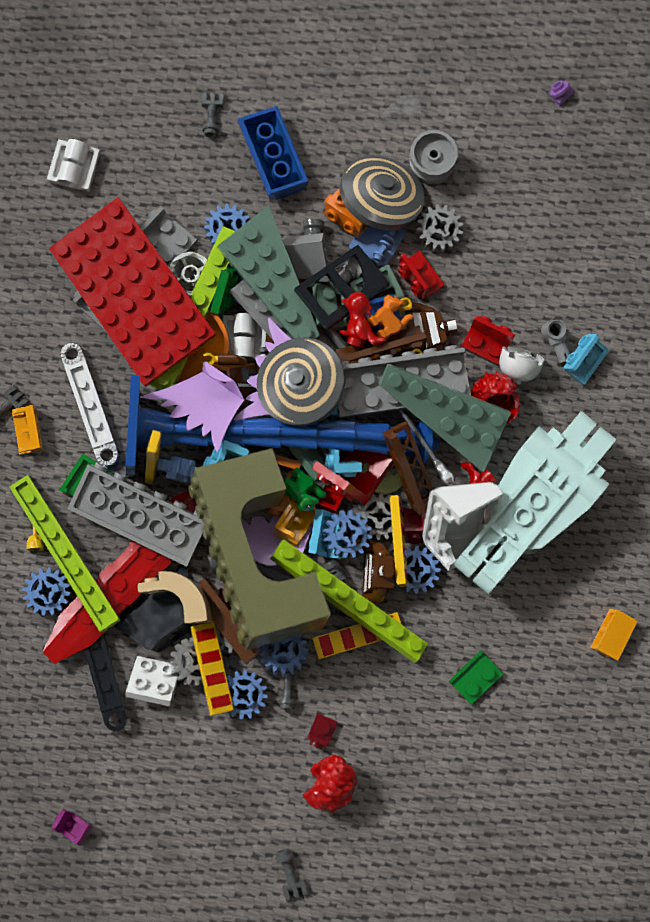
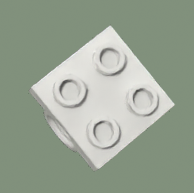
(73, 164)
(245, 335)
(152, 681)

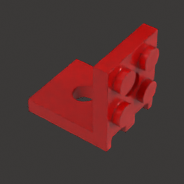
(363, 484)

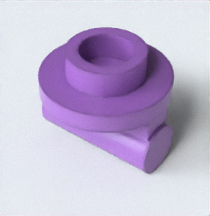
(561, 92)

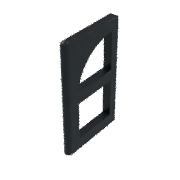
(373, 284)

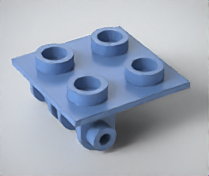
(379, 243)

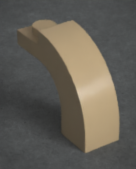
(194, 600)

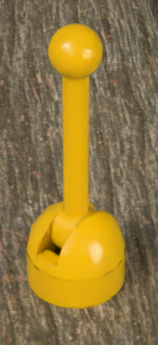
(34, 541)

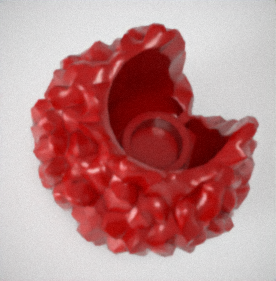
(499, 391)
(333, 785)

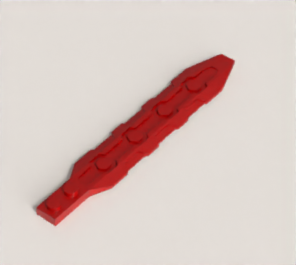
(119, 583)

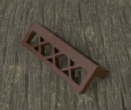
(396, 344)
(405, 468)
(222, 619)

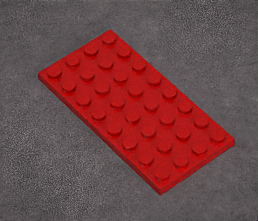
(132, 292)

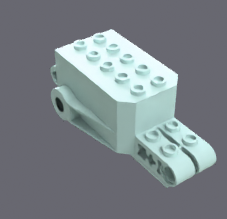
(543, 493)

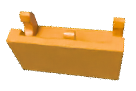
(27, 430)
(294, 524)
(614, 634)

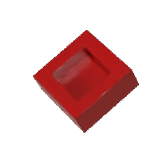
(332, 501)

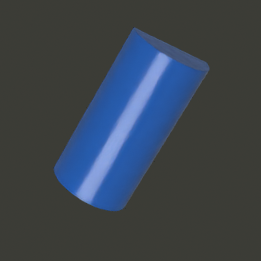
(273, 153)

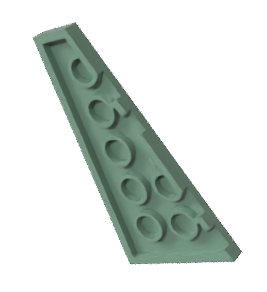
(264, 264)
(458, 418)

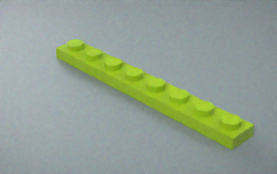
(203, 298)
(65, 554)
(351, 602)

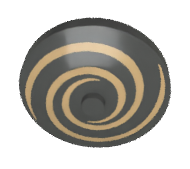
(381, 192)
(301, 382)

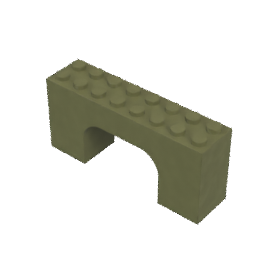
(261, 607)

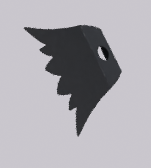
(155, 618)

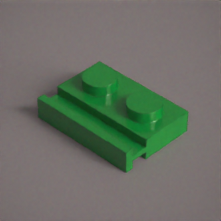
(223, 298)
(475, 677)

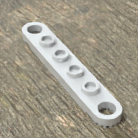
(89, 404)

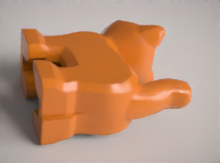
(387, 320)

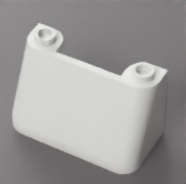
(456, 518)

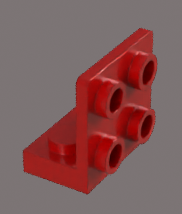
(420, 275)
(487, 339)

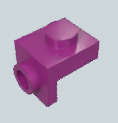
(72, 826)

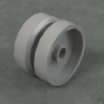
(434, 144)

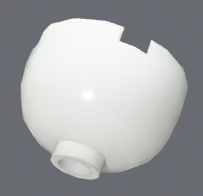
(187, 269)
(519, 364)

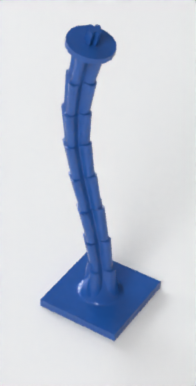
(262, 432)

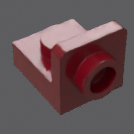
(413, 526)
(321, 731)

